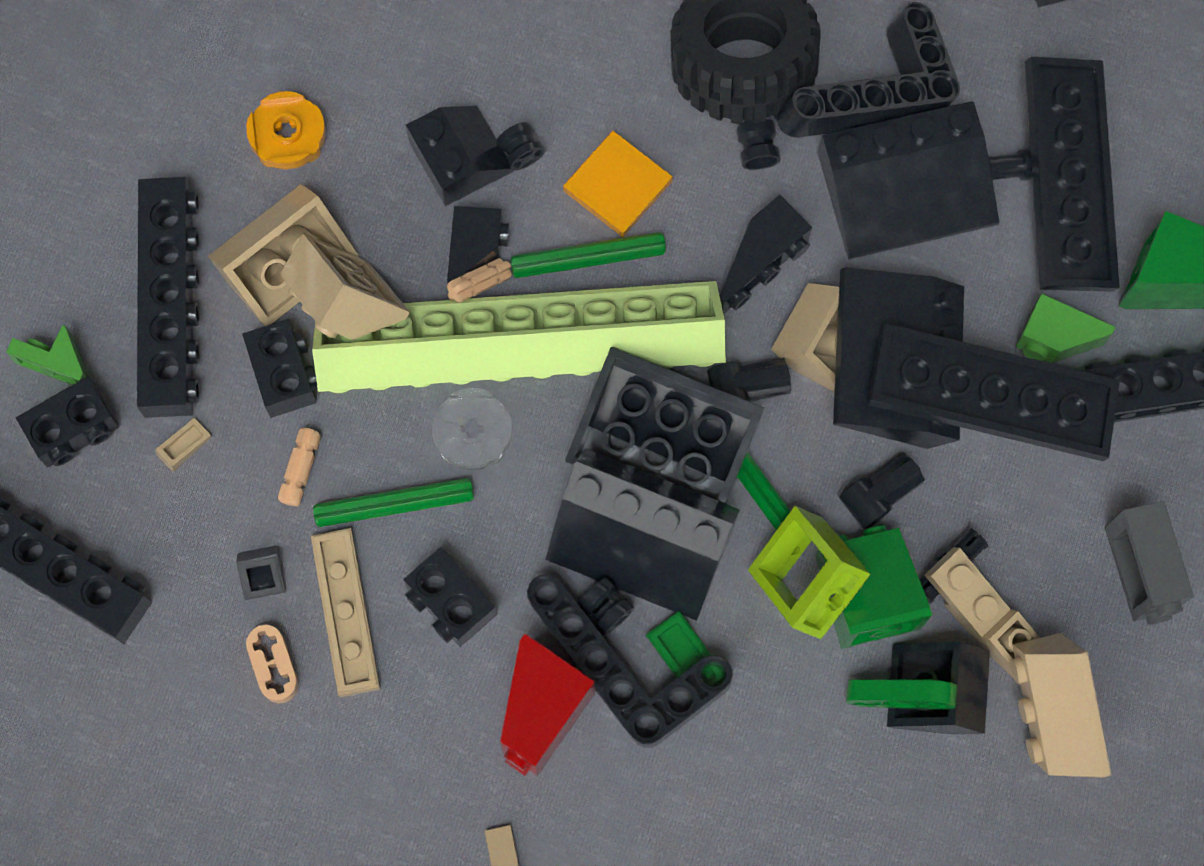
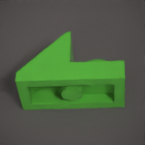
(61, 363)

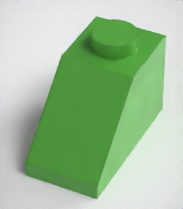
(1060, 331)

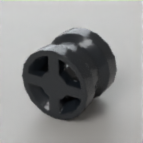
(520, 146)

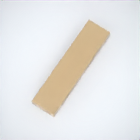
(345, 612)

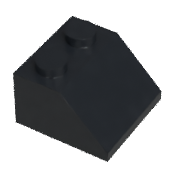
(457, 151)
(946, 662)

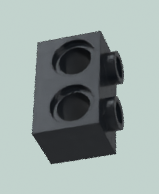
(273, 370)
(63, 413)
(456, 592)

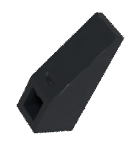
(769, 241)

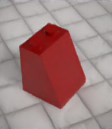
(541, 706)

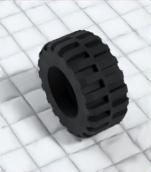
(743, 86)

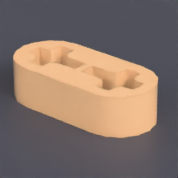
(263, 667)

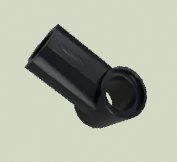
(752, 380)
(874, 496)

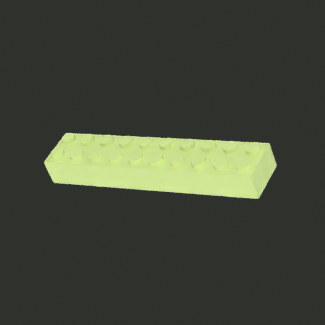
(528, 337)

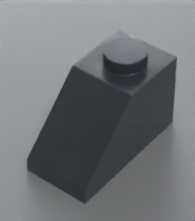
(475, 239)

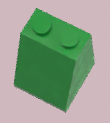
(1168, 267)
(890, 598)

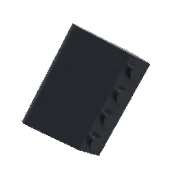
(909, 179)
(902, 300)
(667, 425)
(640, 533)

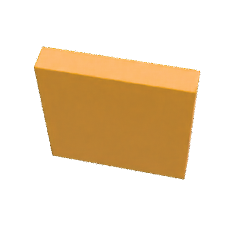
(617, 184)

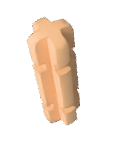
(479, 280)
(299, 467)

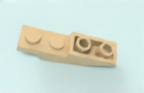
(979, 607)

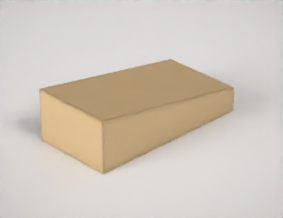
(182, 444)
(501, 846)

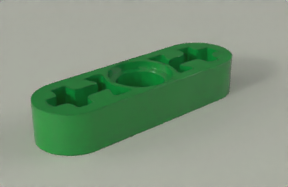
(902, 694)

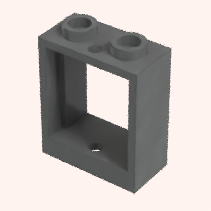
(1149, 563)

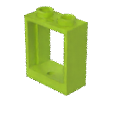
(839, 576)

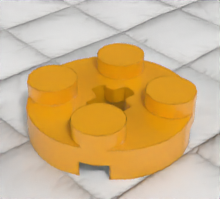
(288, 152)

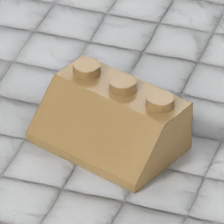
(259, 252)
(340, 290)
(1060, 707)

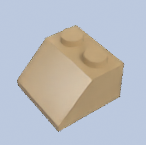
(811, 335)

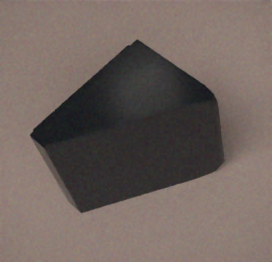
(260, 572)

